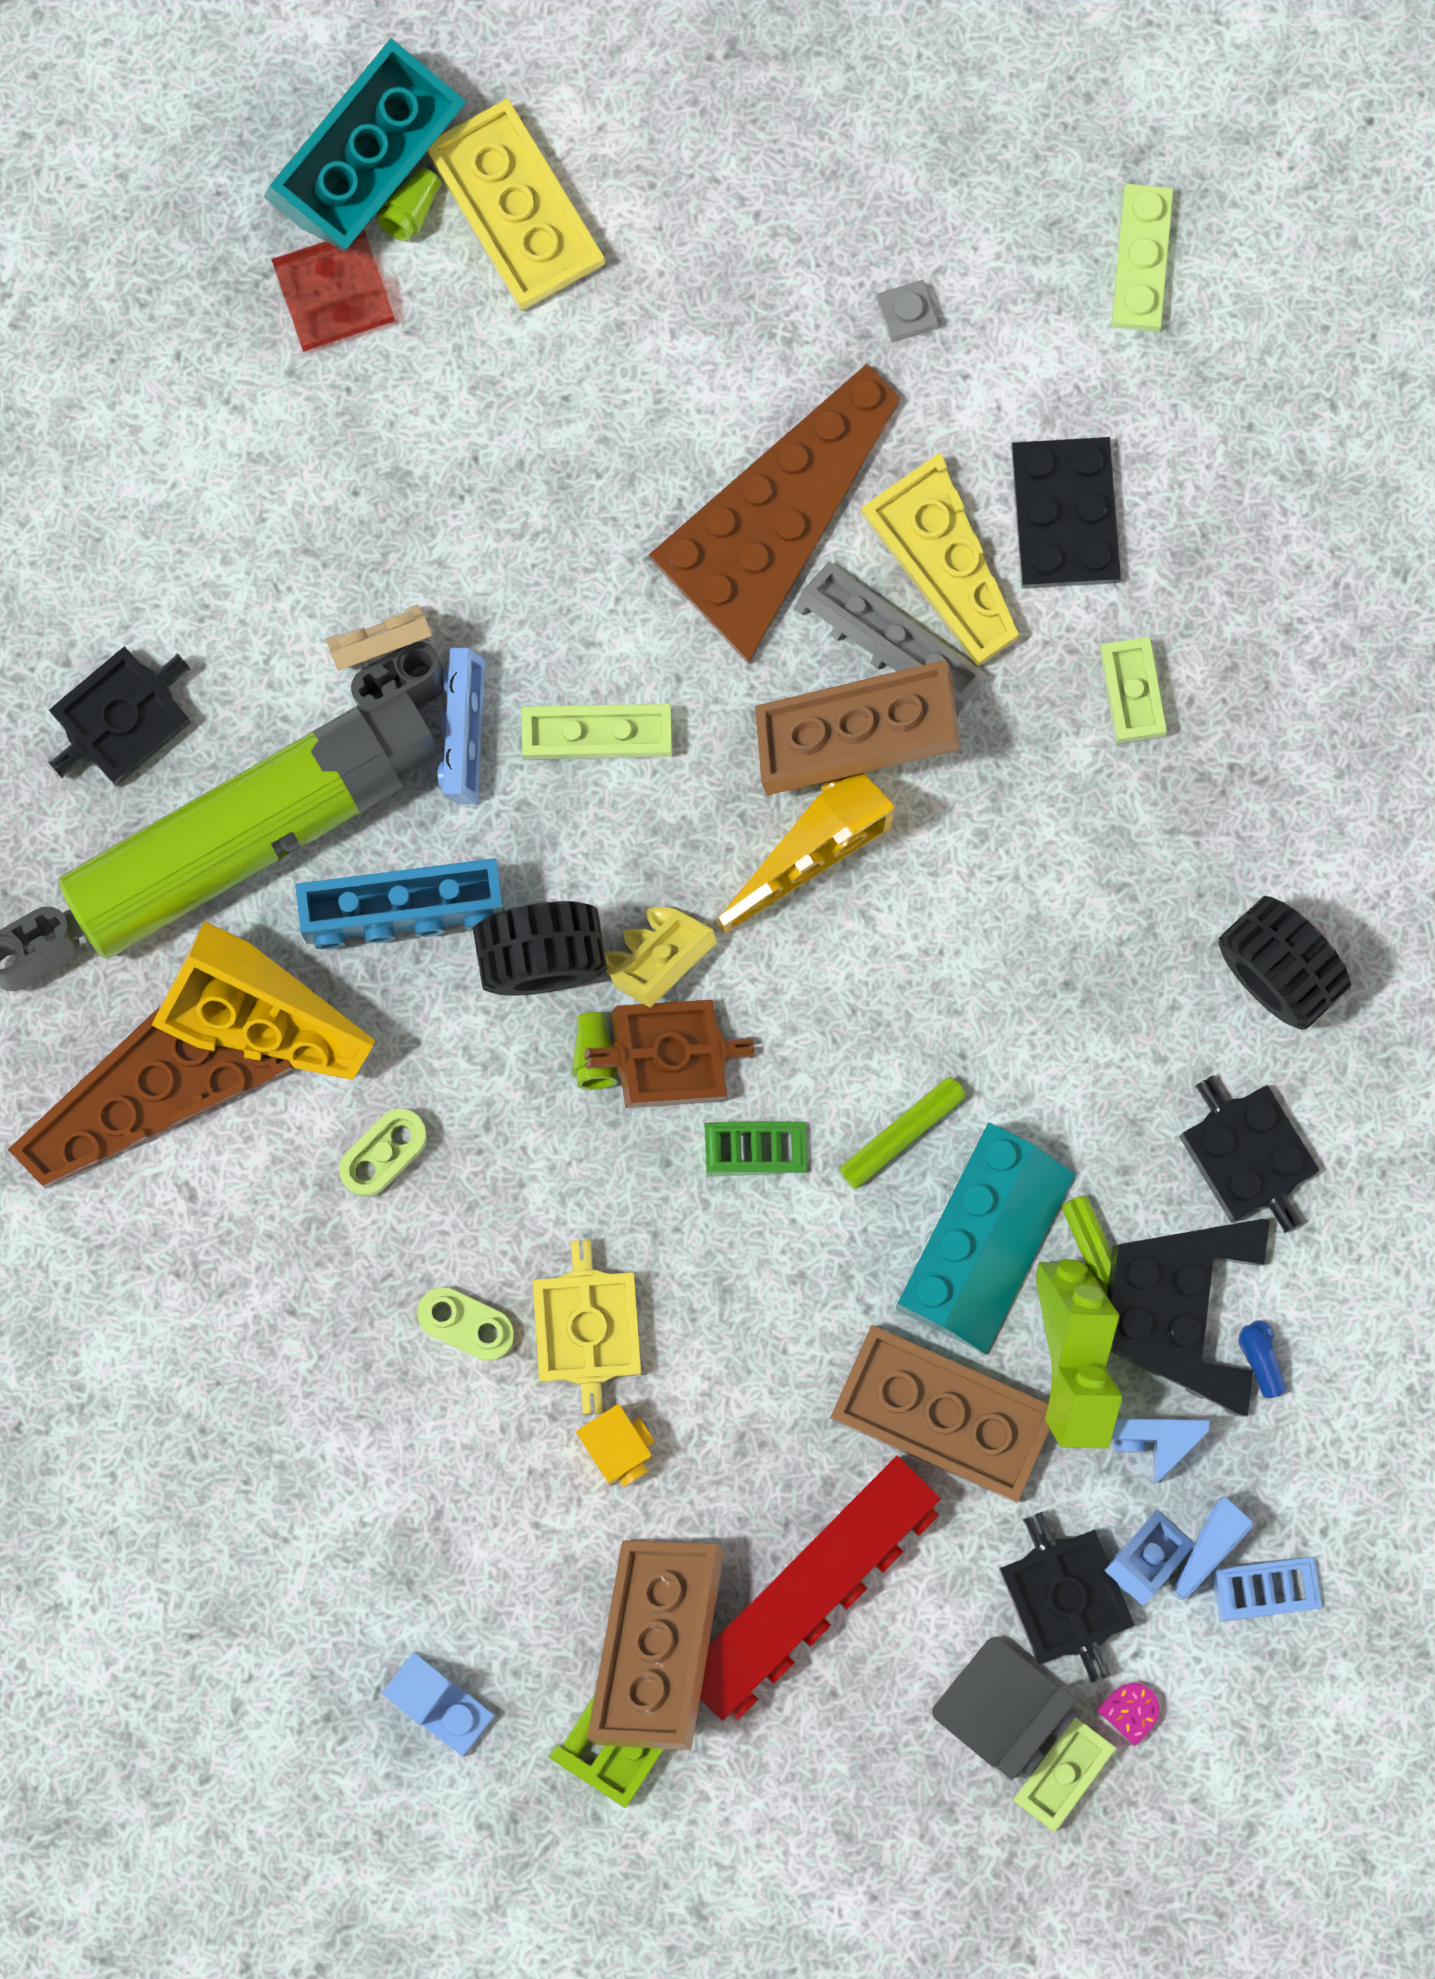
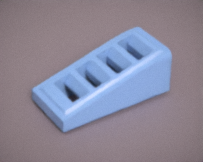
(1219, 1535)
(1225, 1592)

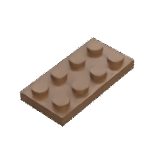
(857, 727)
(943, 1413)
(656, 1645)

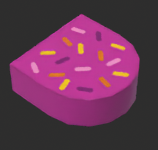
(1131, 1711)

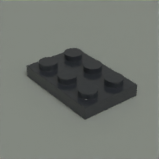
(1065, 512)

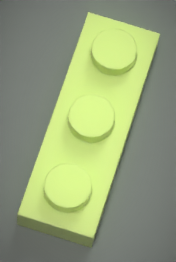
(1142, 257)
(596, 731)

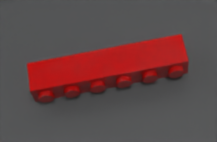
(813, 1585)

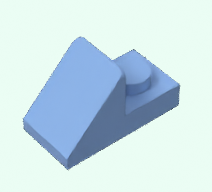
(1169, 1438)
(1149, 1557)
(438, 1704)

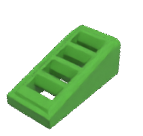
(715, 1167)

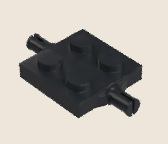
(119, 716)
(1249, 1153)
(1066, 1597)

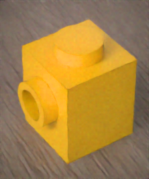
(617, 1446)

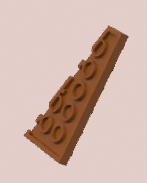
(759, 532)
(135, 1095)

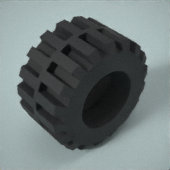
(539, 948)
(1284, 962)

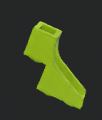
(1079, 1339)

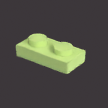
(1133, 690)
(1064, 1774)

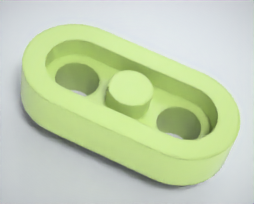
(380, 1150)
(465, 1323)

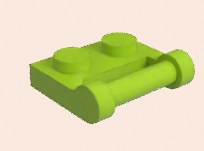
(615, 1771)

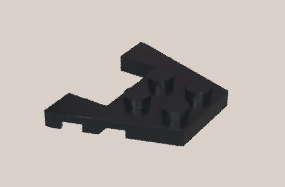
(1163, 1306)

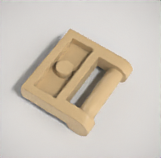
(379, 639)

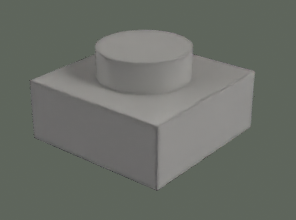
(907, 311)

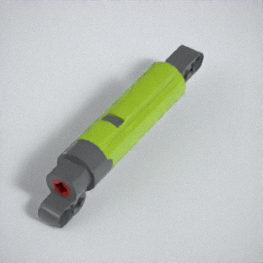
(238, 823)

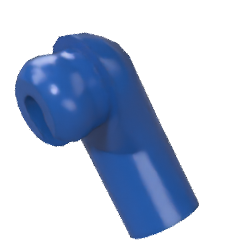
(1257, 1348)

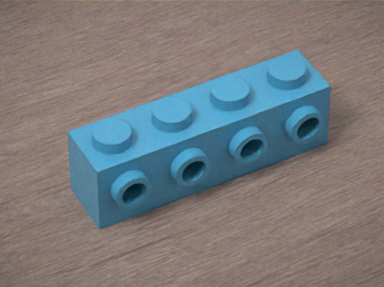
(398, 902)

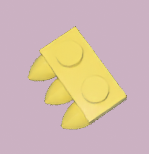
(658, 956)

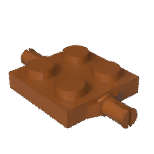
(669, 1053)

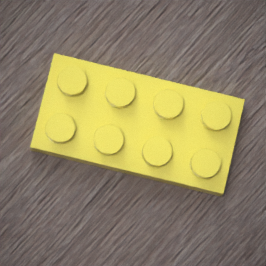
(514, 204)

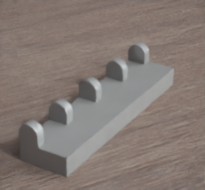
(884, 630)

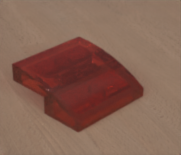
(333, 292)

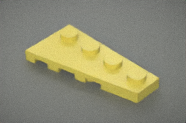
(936, 547)

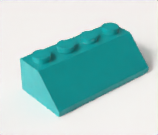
(364, 147)
(986, 1239)

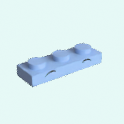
(462, 726)

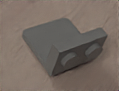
(1004, 1709)

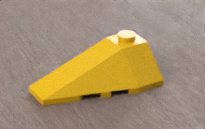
(831, 828)
(248, 1003)

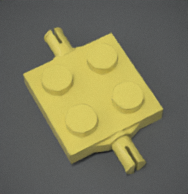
(586, 1327)

